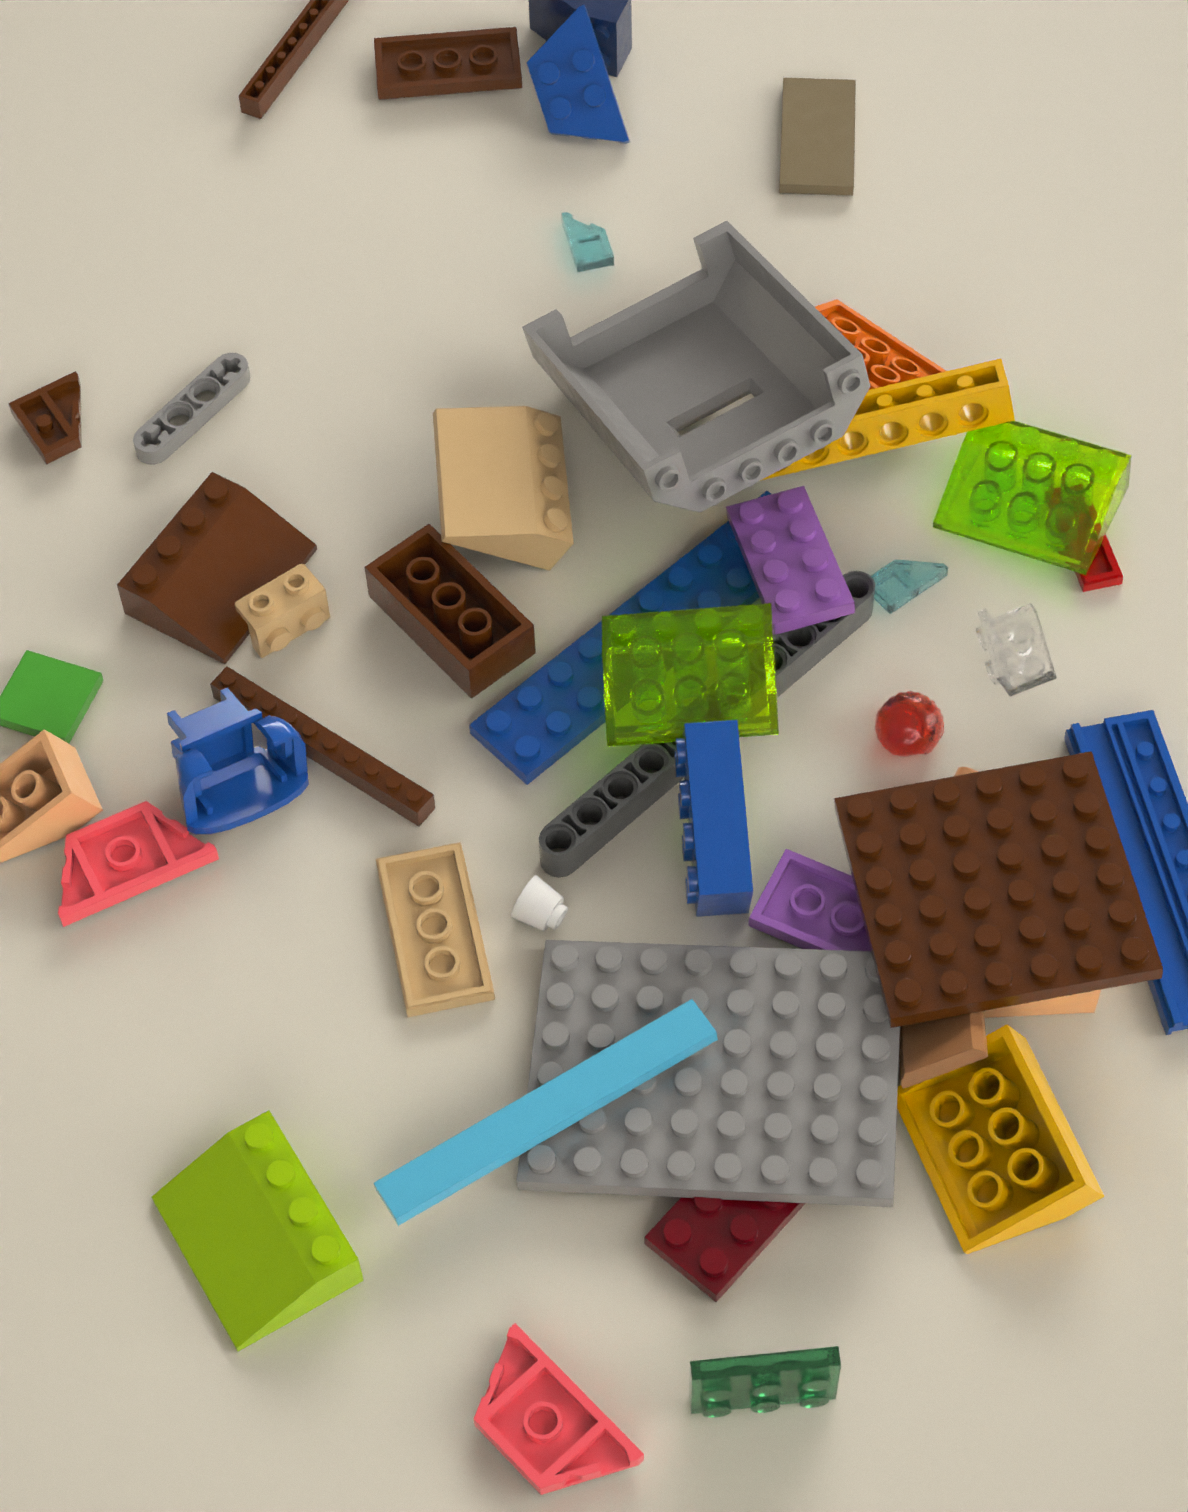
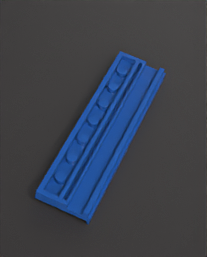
(1154, 835)

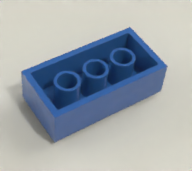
(716, 816)

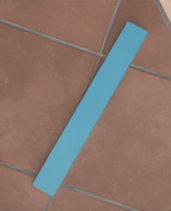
(544, 1112)

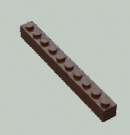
(288, 56)
(334, 751)

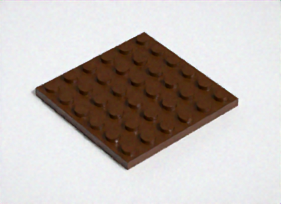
(995, 889)

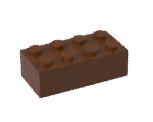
(450, 610)

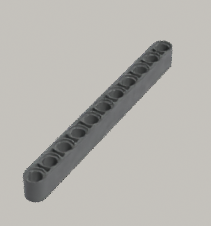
(646, 788)

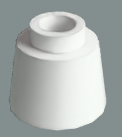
(539, 906)

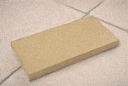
(434, 930)

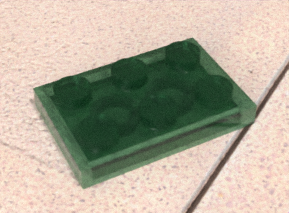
(764, 1381)

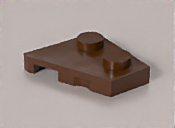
(52, 417)

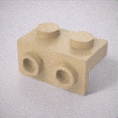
(284, 609)

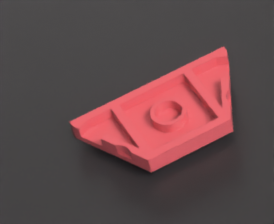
(125, 858)
(548, 1421)

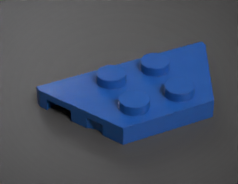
(576, 83)

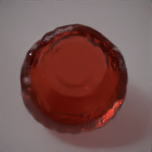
(909, 724)

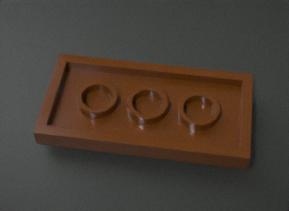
(447, 63)

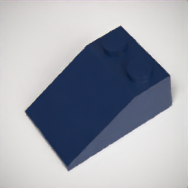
(609, 20)

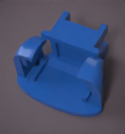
(221, 772)

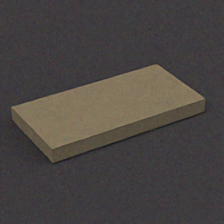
(817, 136)

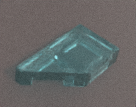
(587, 244)
(905, 580)

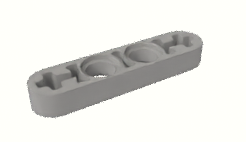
(186, 404)

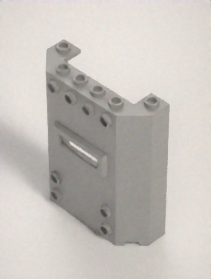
(695, 351)

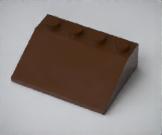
(206, 561)

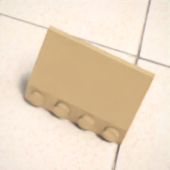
(503, 482)

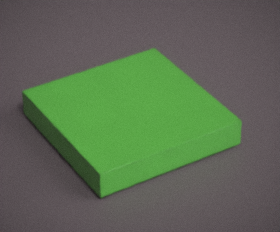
(48, 696)

